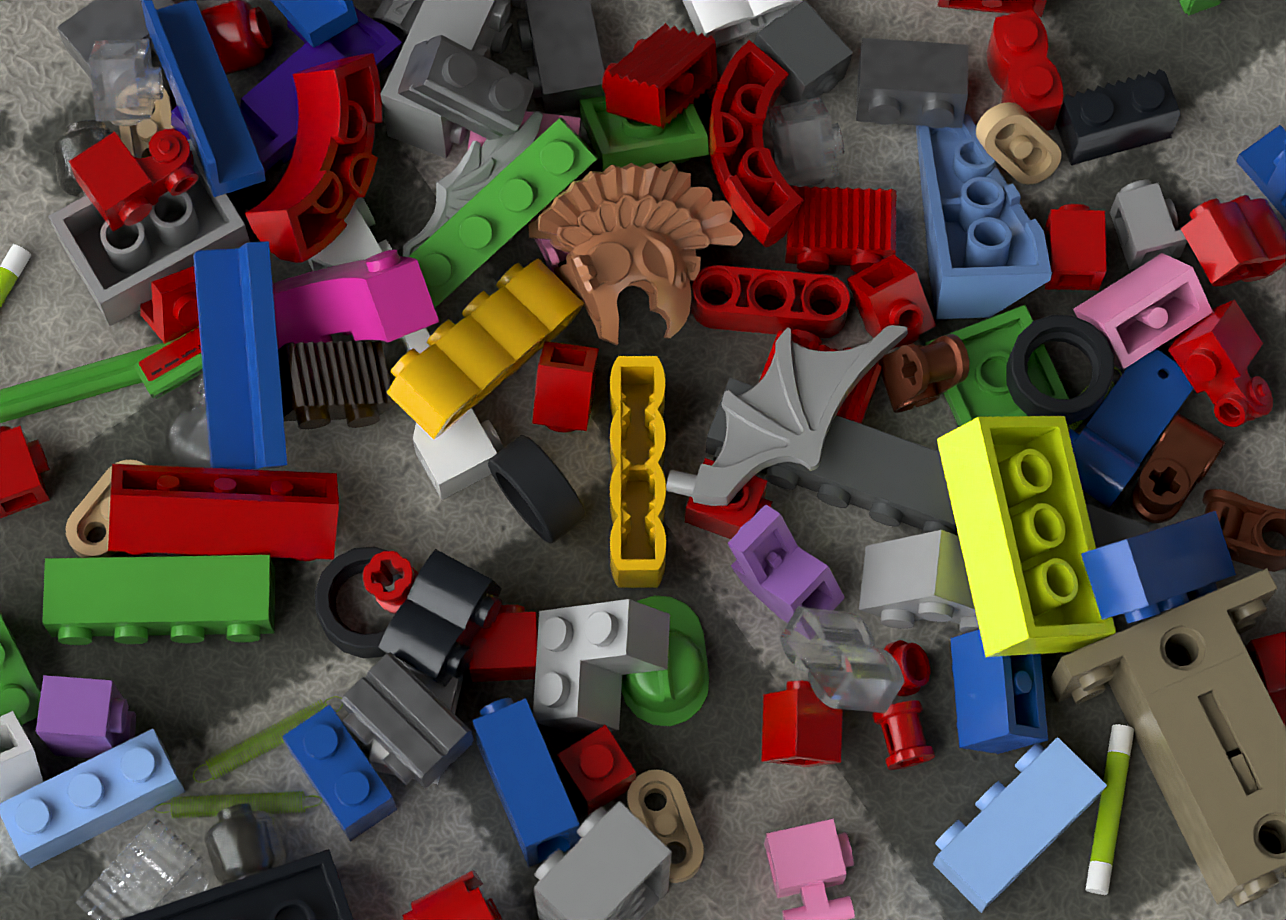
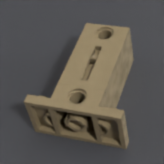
(1202, 729)

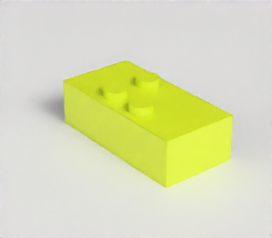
(1023, 534)

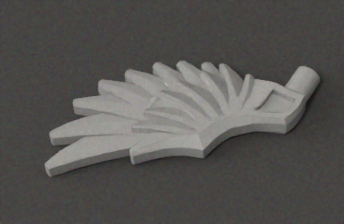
(473, 174)

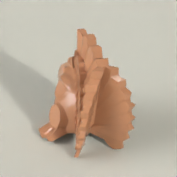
(634, 231)

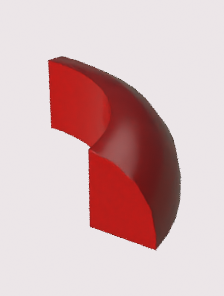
(737, 148)
(329, 160)

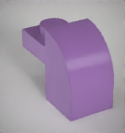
(779, 569)

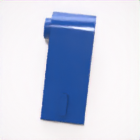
(1128, 425)

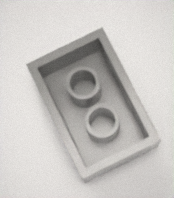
(126, 261)

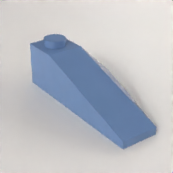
(976, 231)

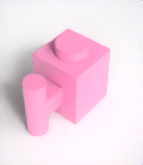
(806, 863)

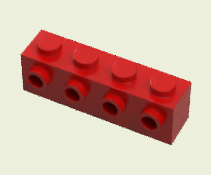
(223, 512)

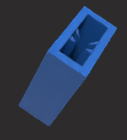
(526, 780)

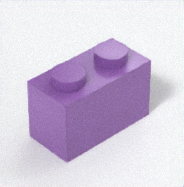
(83, 716)

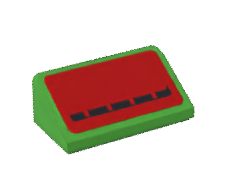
(171, 364)

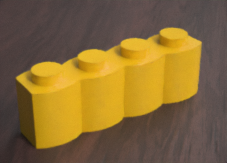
(483, 347)
(637, 474)

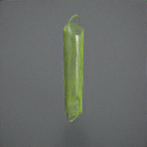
(226, 756)
(251, 795)

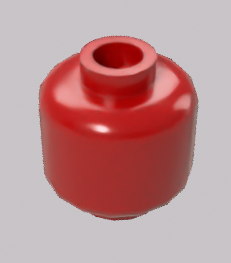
(238, 34)

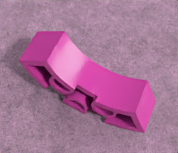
(360, 298)

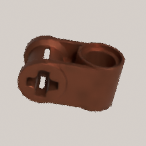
(921, 373)
(1178, 465)
(1244, 527)

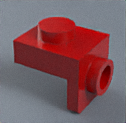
(172, 306)

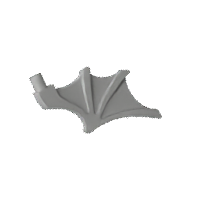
(783, 415)

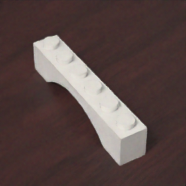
(463, 450)

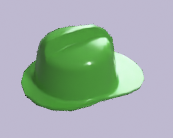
(680, 691)

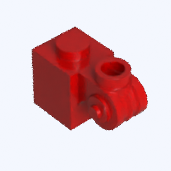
(129, 186)
(1216, 361)

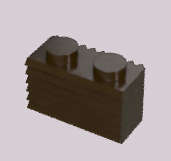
(334, 383)

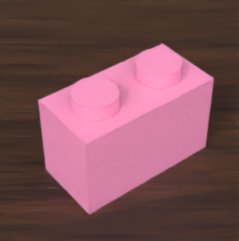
(1146, 308)

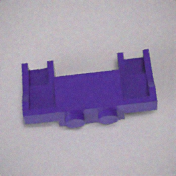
(273, 104)

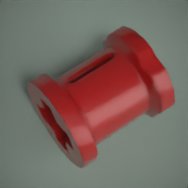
(380, 574)
(904, 735)

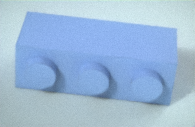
(90, 798)
(1017, 822)

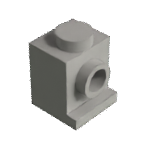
(1146, 223)

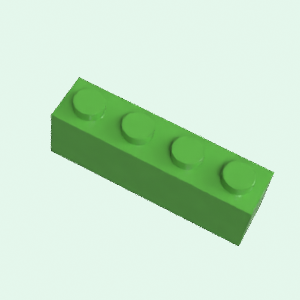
(502, 209)
(159, 597)

